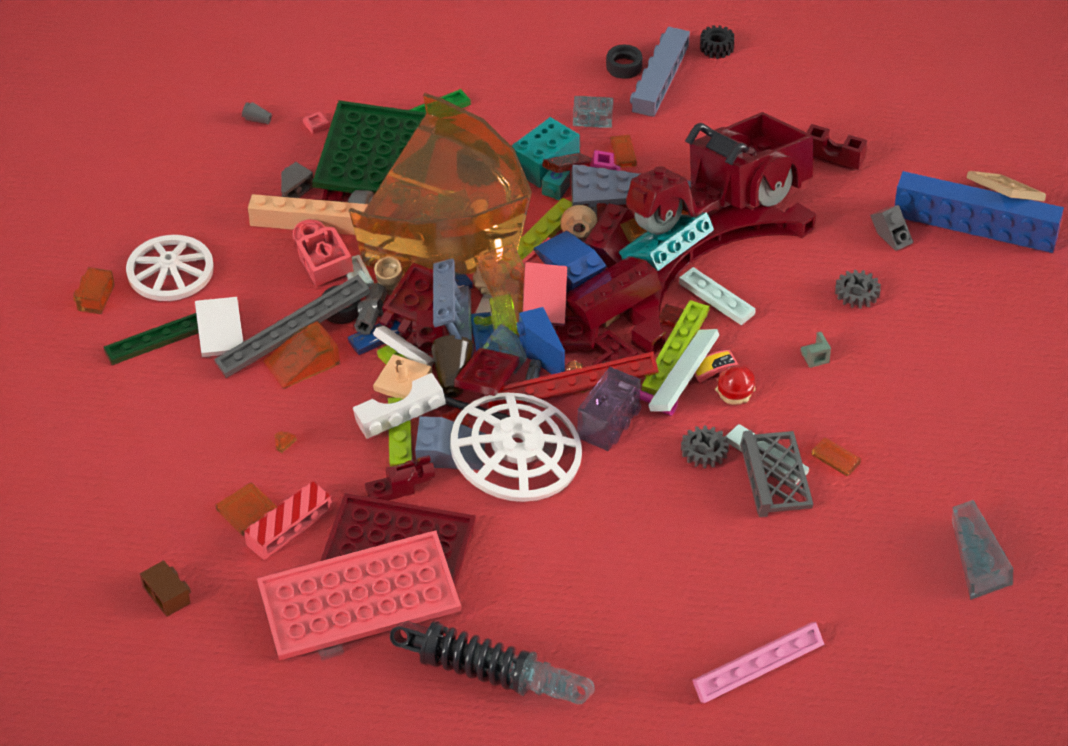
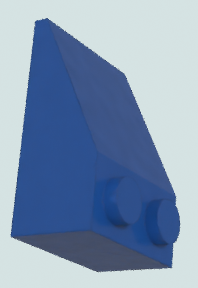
(570, 251)
(541, 340)

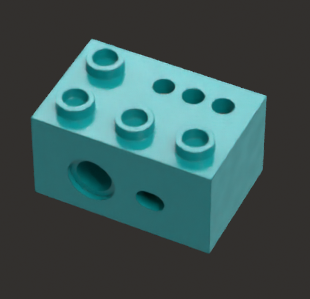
(544, 142)

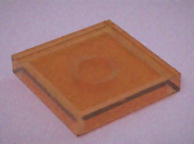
(245, 507)

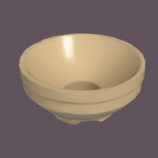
(579, 214)

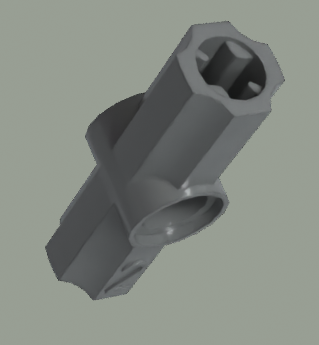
(370, 309)

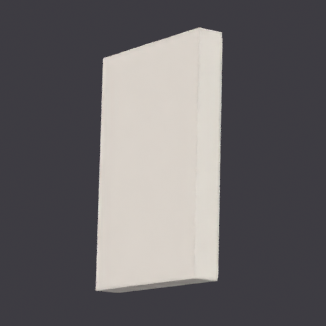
(218, 325)

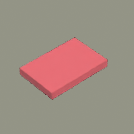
(546, 288)

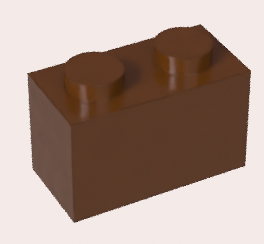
(165, 588)

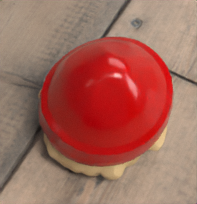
(736, 384)

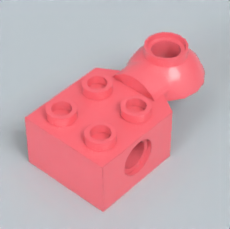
(321, 251)

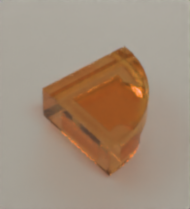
(284, 440)

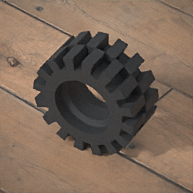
(717, 41)

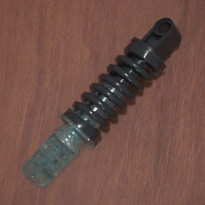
(488, 663)

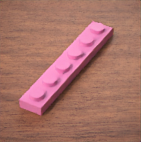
(758, 662)

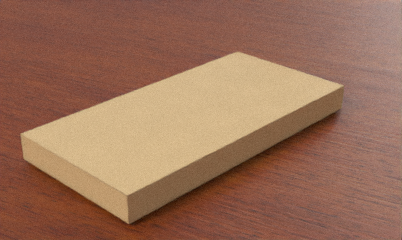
(1006, 186)

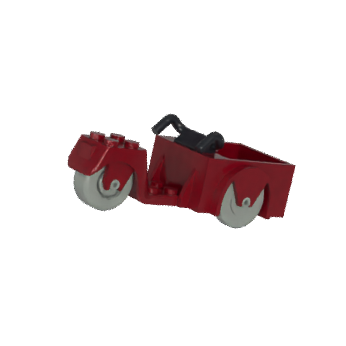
(729, 166)

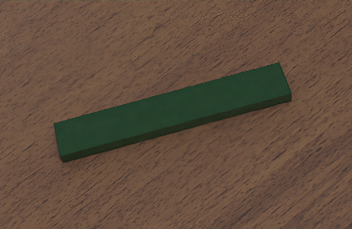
(152, 339)

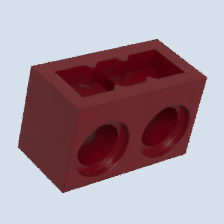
(425, 331)

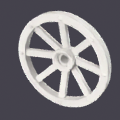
(169, 264)

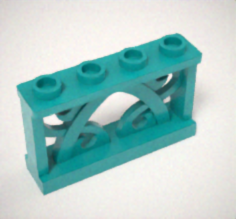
(665, 247)

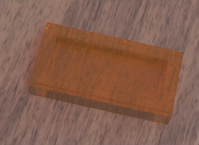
(623, 151)
(836, 456)

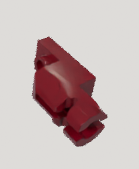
(401, 479)

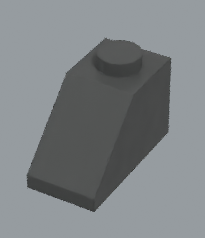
(296, 181)

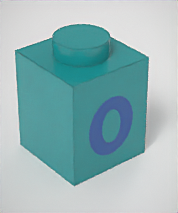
(555, 184)

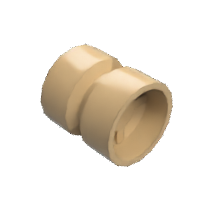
(388, 273)

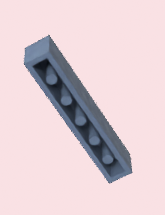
(660, 71)

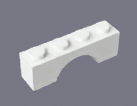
(378, 417)

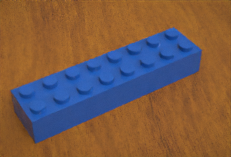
(978, 211)

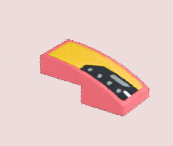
(714, 364)

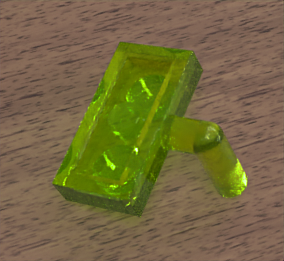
(502, 312)

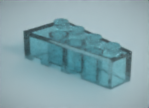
(981, 555)

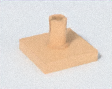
(398, 376)

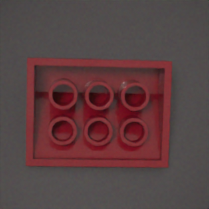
(613, 291)

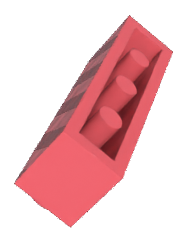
(288, 520)

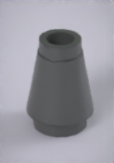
(255, 113)

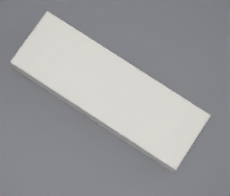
(402, 346)

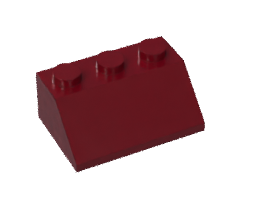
(607, 235)

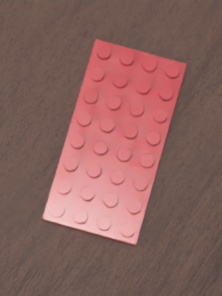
(358, 595)

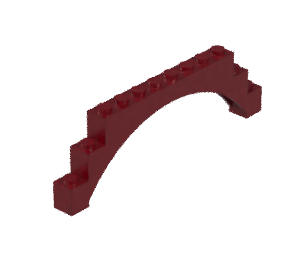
(729, 226)

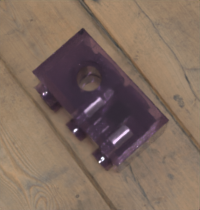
(609, 408)

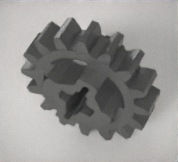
(857, 288)
(704, 446)

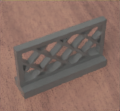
(758, 478)

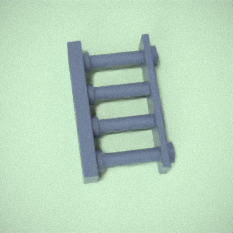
(450, 302)

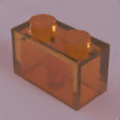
(94, 290)

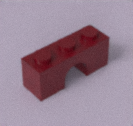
(848, 154)

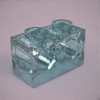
(593, 111)

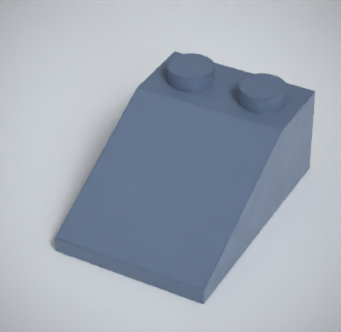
(434, 440)

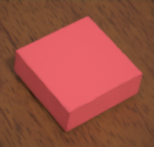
(316, 122)

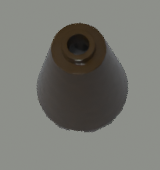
(450, 358)

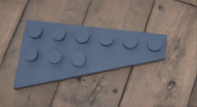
(600, 185)

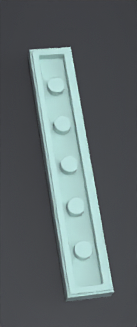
(683, 370)

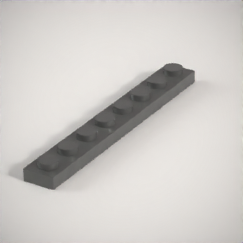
(278, 333)

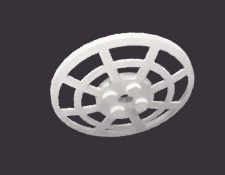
(515, 452)

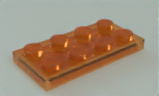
(503, 273)

